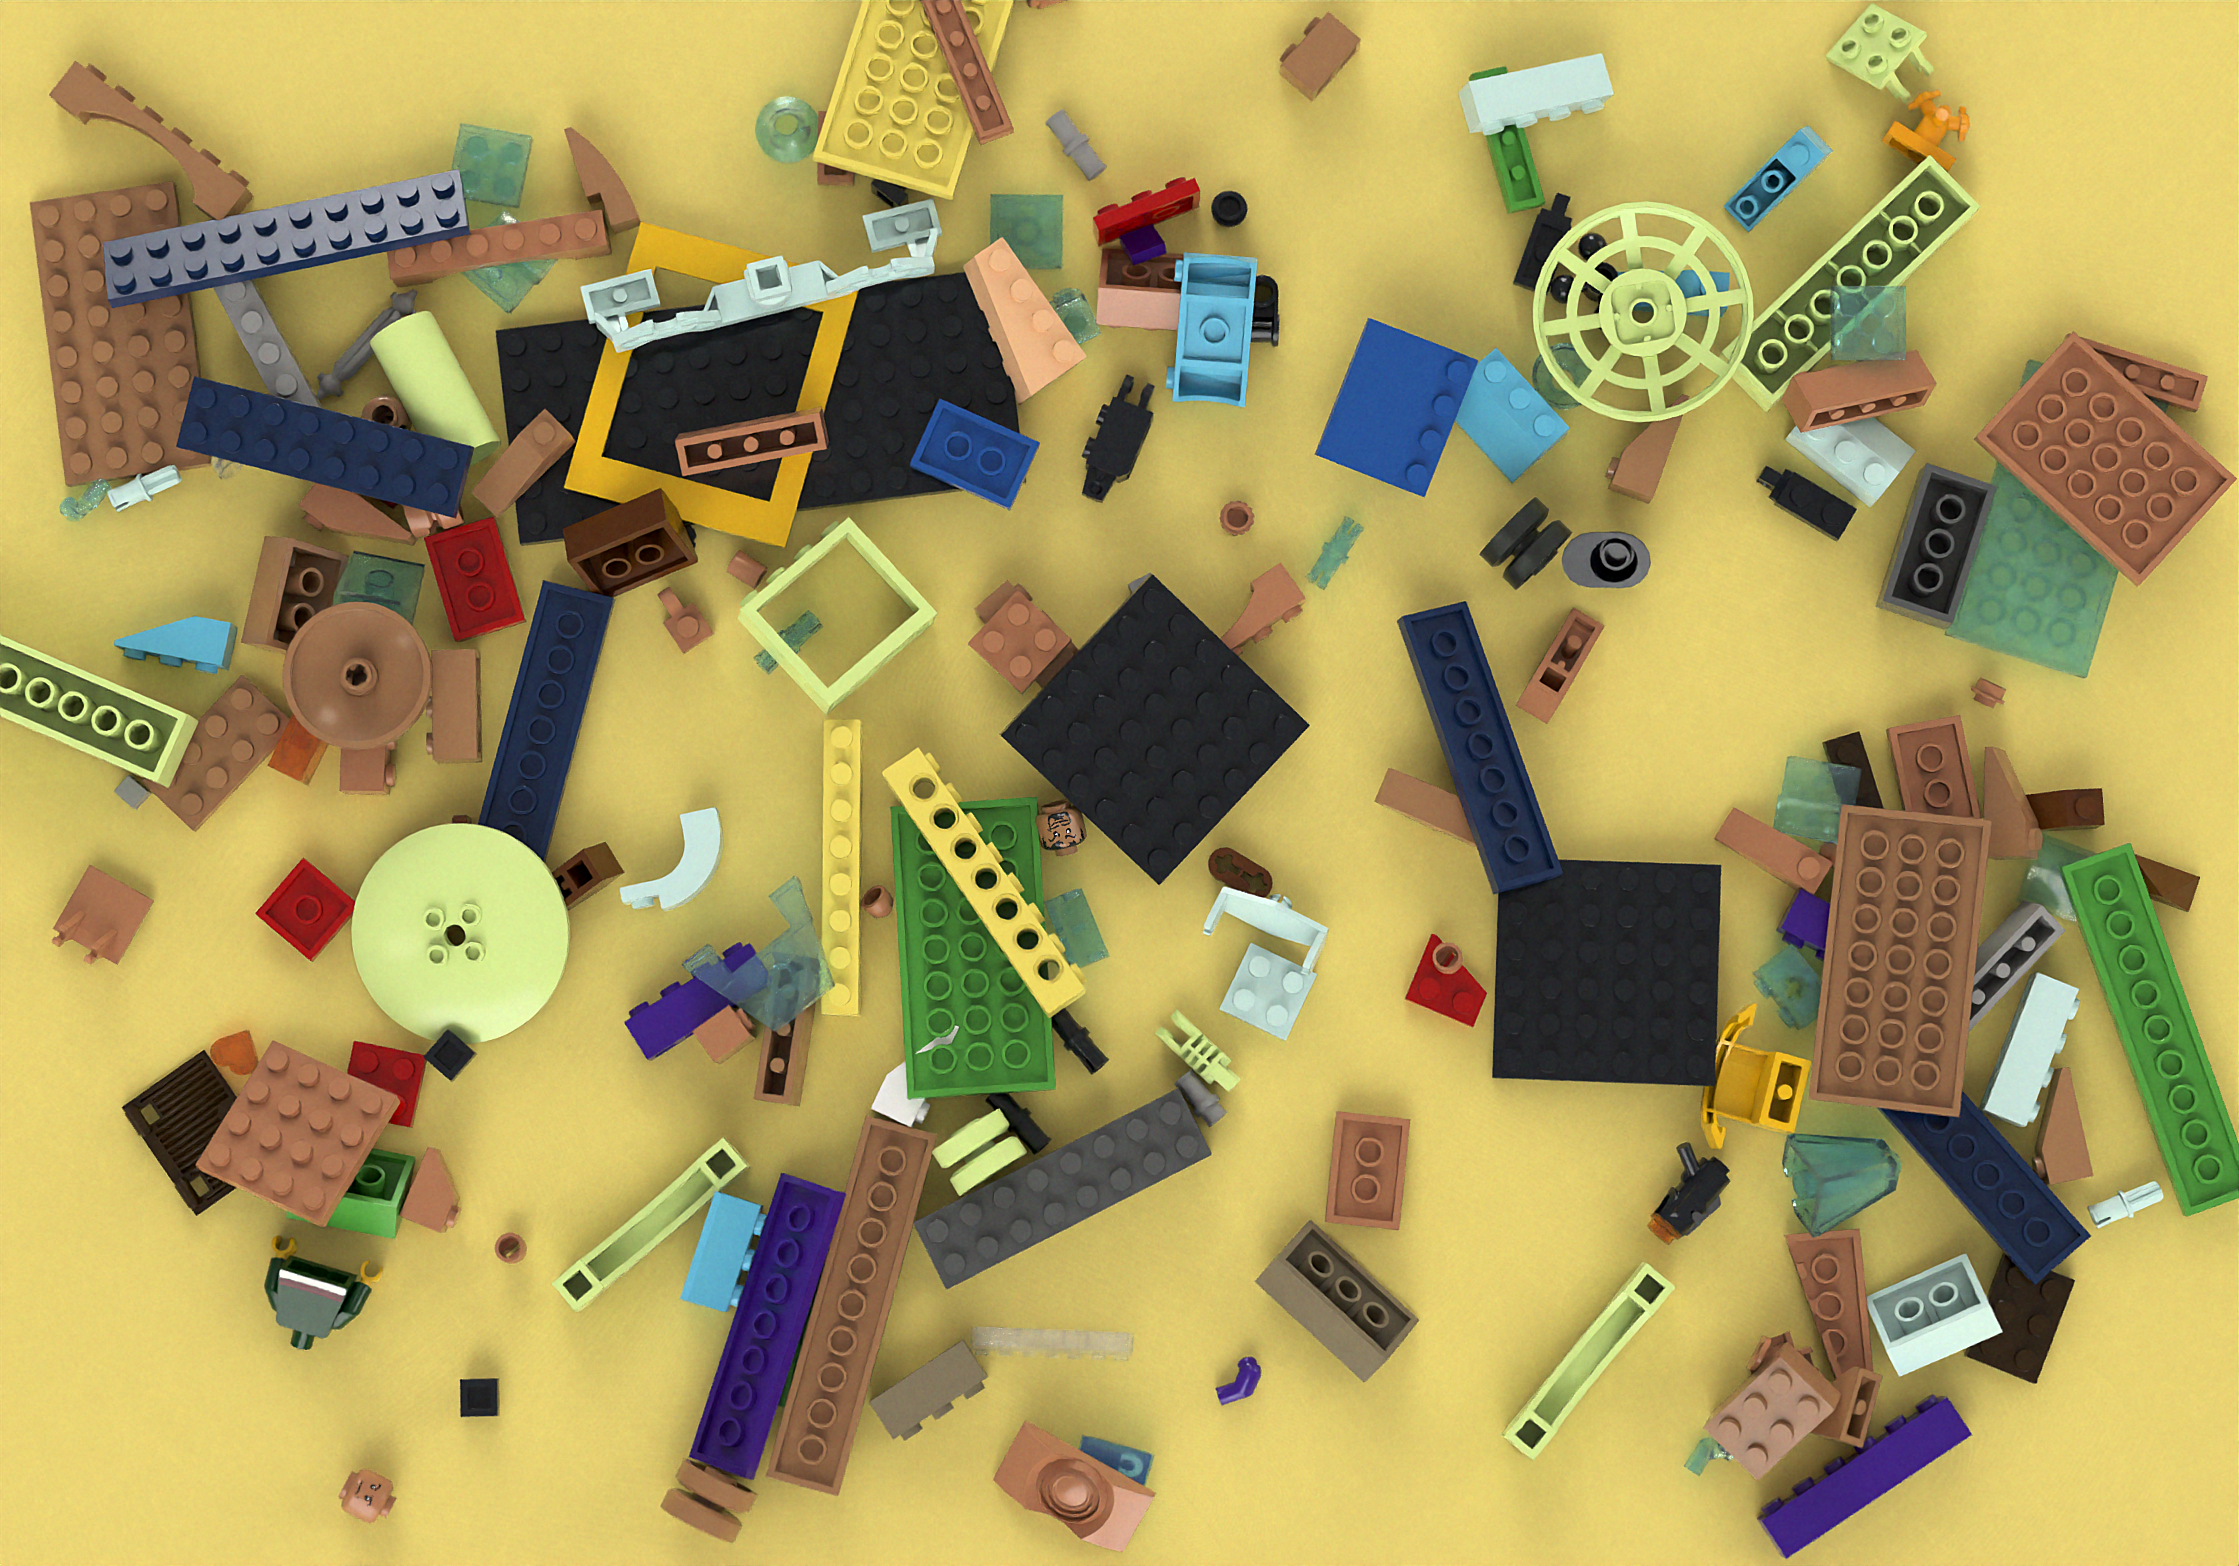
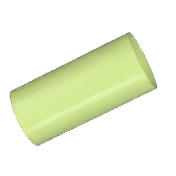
(433, 384)

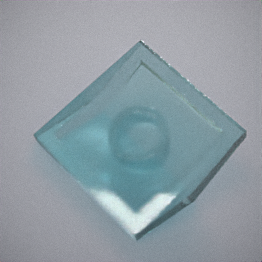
(2043, 881)

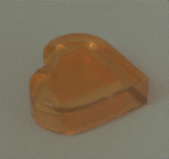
(236, 1053)

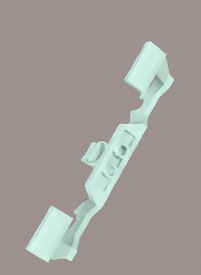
(768, 283)

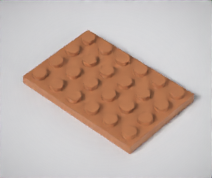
(2105, 459)

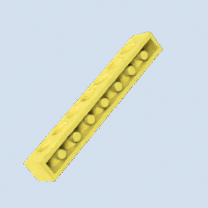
(1050, 994)

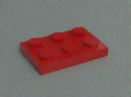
(1146, 209)
(475, 579)

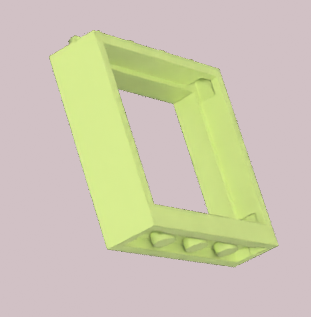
(832, 696)

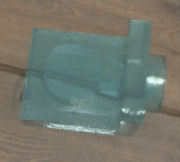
(1075, 314)

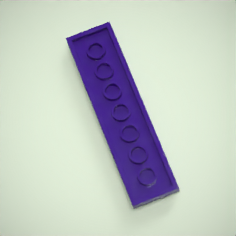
(767, 1326)

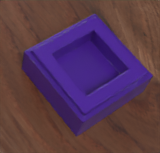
(1142, 244)

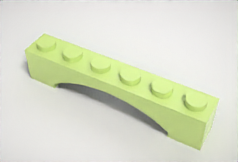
(651, 1225)
(1587, 1360)

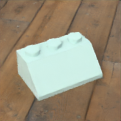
(1855, 454)
(1932, 1315)

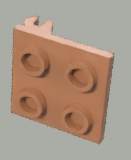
(102, 916)

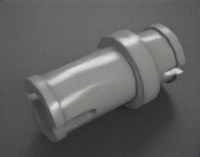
(1202, 1100)

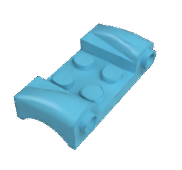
(1213, 328)

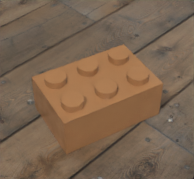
(1772, 1411)

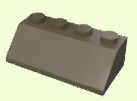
(1337, 1301)

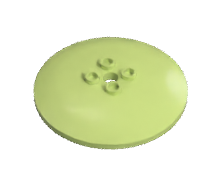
(510, 921)

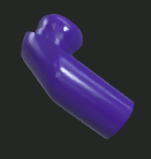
(1244, 1384)

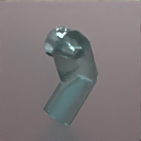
(87, 502)

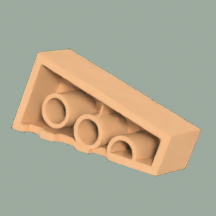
(1021, 321)

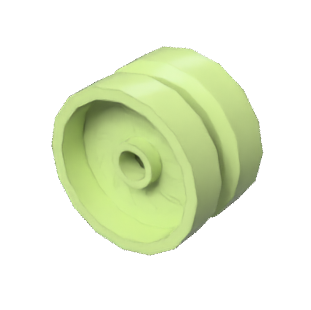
(981, 1155)

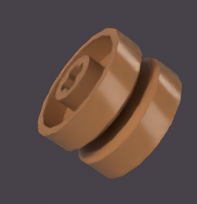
(711, 1495)

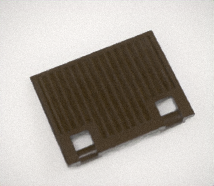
(190, 1110)

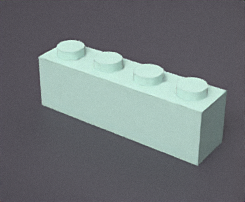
(1536, 94)
(2028, 1050)

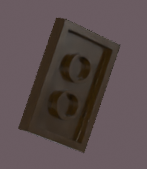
(2027, 1321)

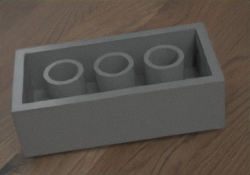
(1936, 546)

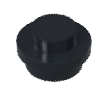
(1229, 208)

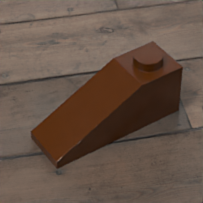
(587, 873)

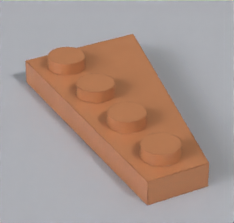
(1836, 1294)

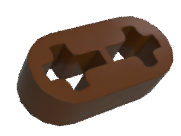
(1244, 865)

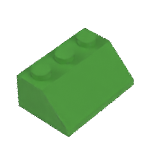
(374, 1195)

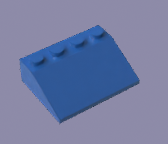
(1396, 407)

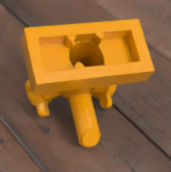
(1930, 131)

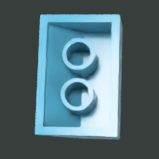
(1508, 417)
(723, 1252)

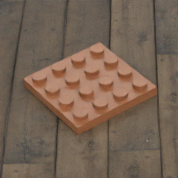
(298, 1133)

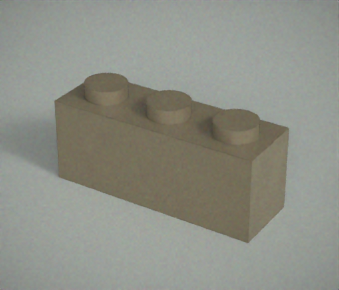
(929, 1391)

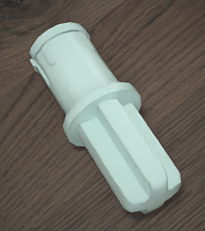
(143, 487)
(2125, 1204)

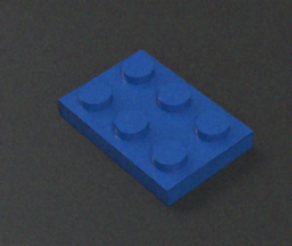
(974, 454)

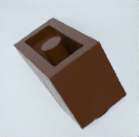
(2068, 809)

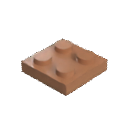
(1019, 642)

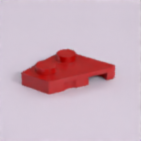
(1449, 995)

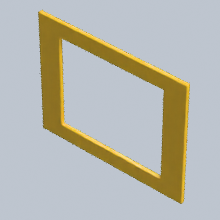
(695, 501)

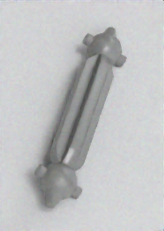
(361, 350)

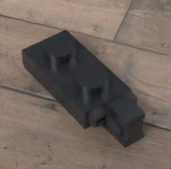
(1546, 233)
(1807, 502)

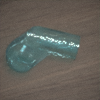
(1706, 1450)

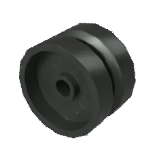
(1528, 546)

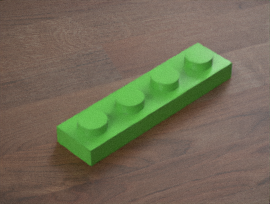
(1513, 161)

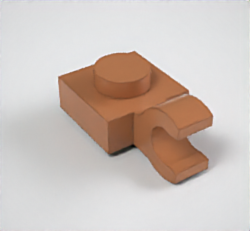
(686, 623)

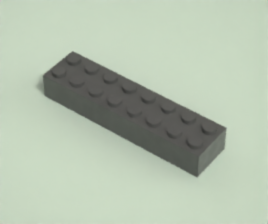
(1062, 1188)

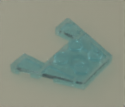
(781, 976)

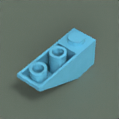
(1778, 177)
(190, 640)

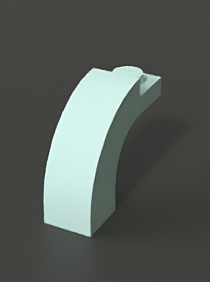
(697, 867)

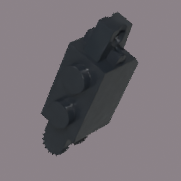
(1117, 442)

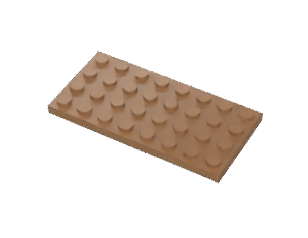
(114, 370)
(1900, 960)

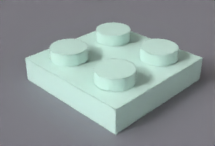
(1267, 992)

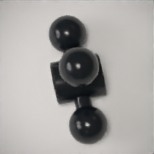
(1587, 246)

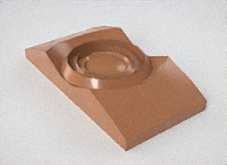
(1073, 1488)

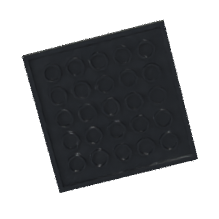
(1154, 729)
(1609, 975)

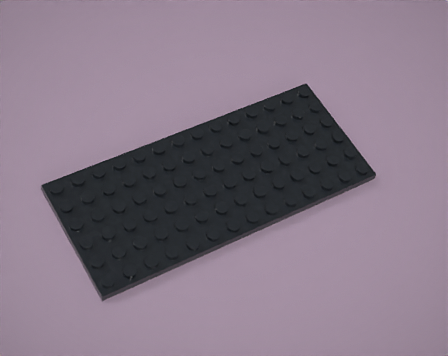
(899, 357)

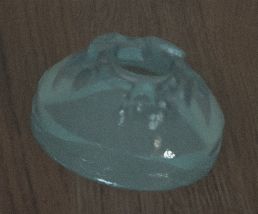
(793, 146)
(1568, 361)

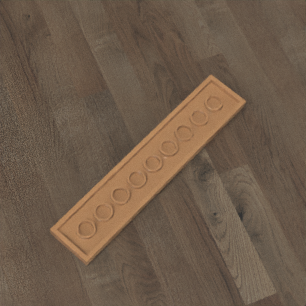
(851, 1306)

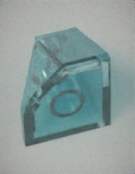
(1837, 1177)

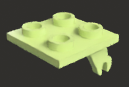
(1877, 47)

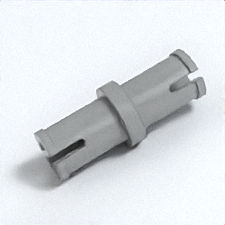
(1075, 144)

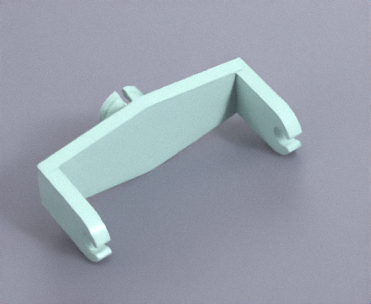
(1272, 918)

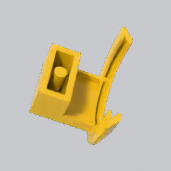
(1752, 1085)

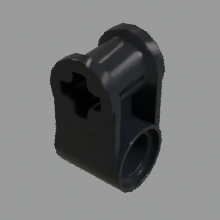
(1265, 314)

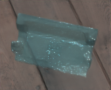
(1076, 928)

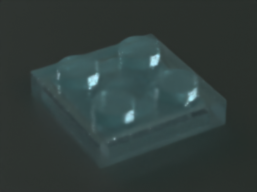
(492, 164)
(1030, 227)
(1868, 323)

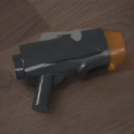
(1692, 1198)

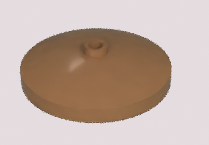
(330, 655)

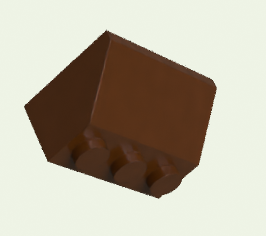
(629, 545)

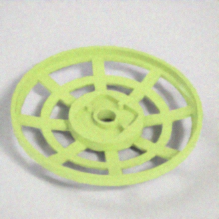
(1646, 286)

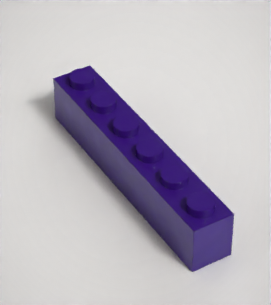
(1863, 1476)

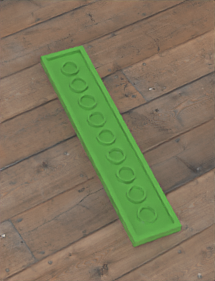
(2155, 1027)

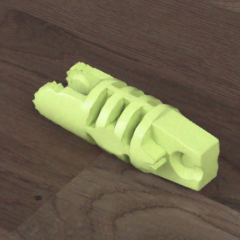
(1200, 1053)

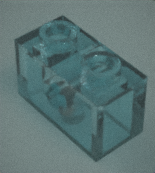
(1772, 979)

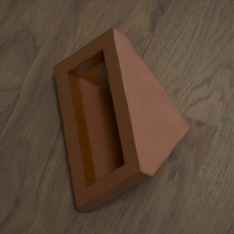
(2168, 883)

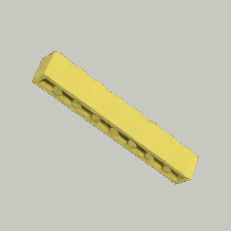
(842, 864)

